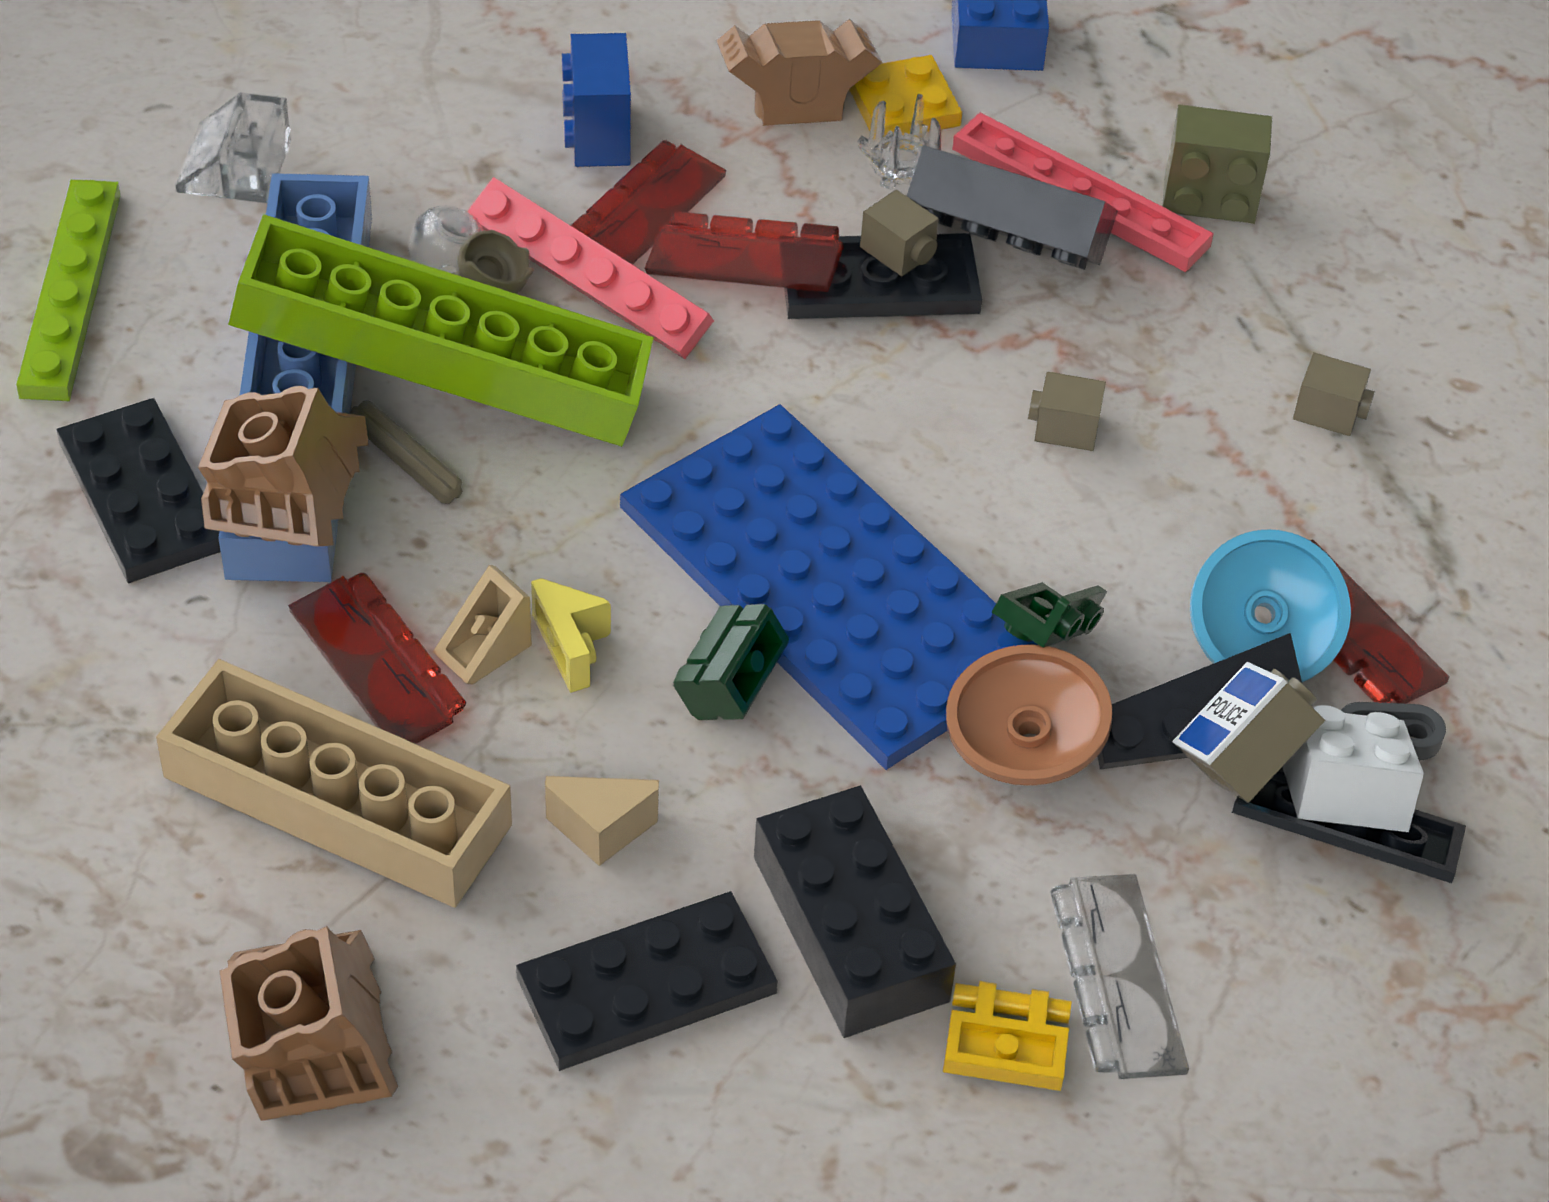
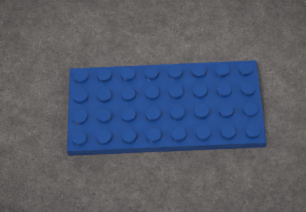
(863, 596)

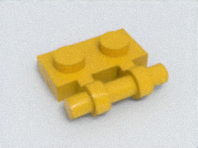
(1005, 1047)

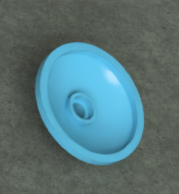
(1287, 578)

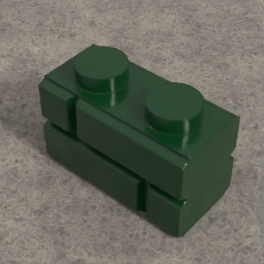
(731, 662)

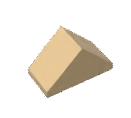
(487, 628)
(601, 812)

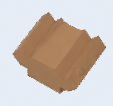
(799, 68)
(280, 466)
(307, 1023)

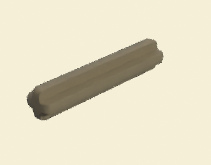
(409, 454)

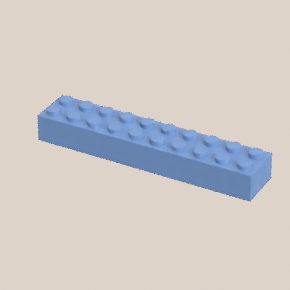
(341, 209)

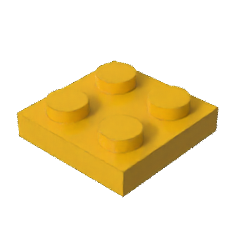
(898, 86)

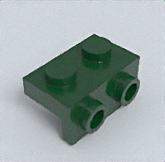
(1048, 617)

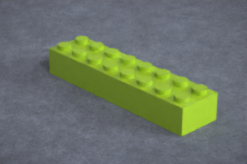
(441, 330)

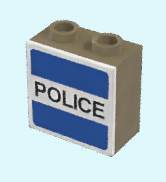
(1250, 729)

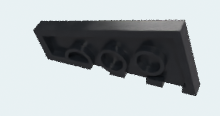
(1152, 719)

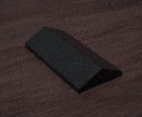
(1428, 848)

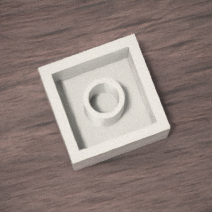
(1356, 772)

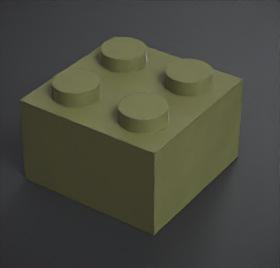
(1217, 163)

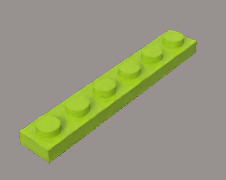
(68, 291)

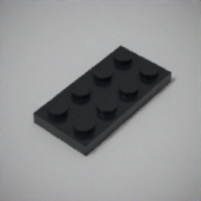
(871, 289)
(139, 489)
(645, 980)

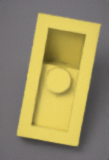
(569, 625)

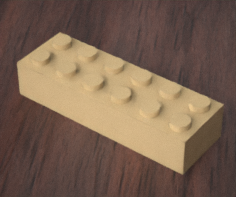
(336, 782)

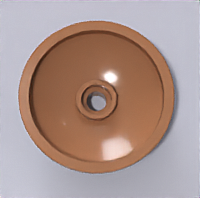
(1029, 693)

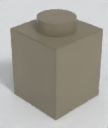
(899, 232)
(1333, 394)
(1067, 410)

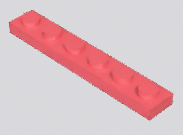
(1138, 218)
(593, 269)

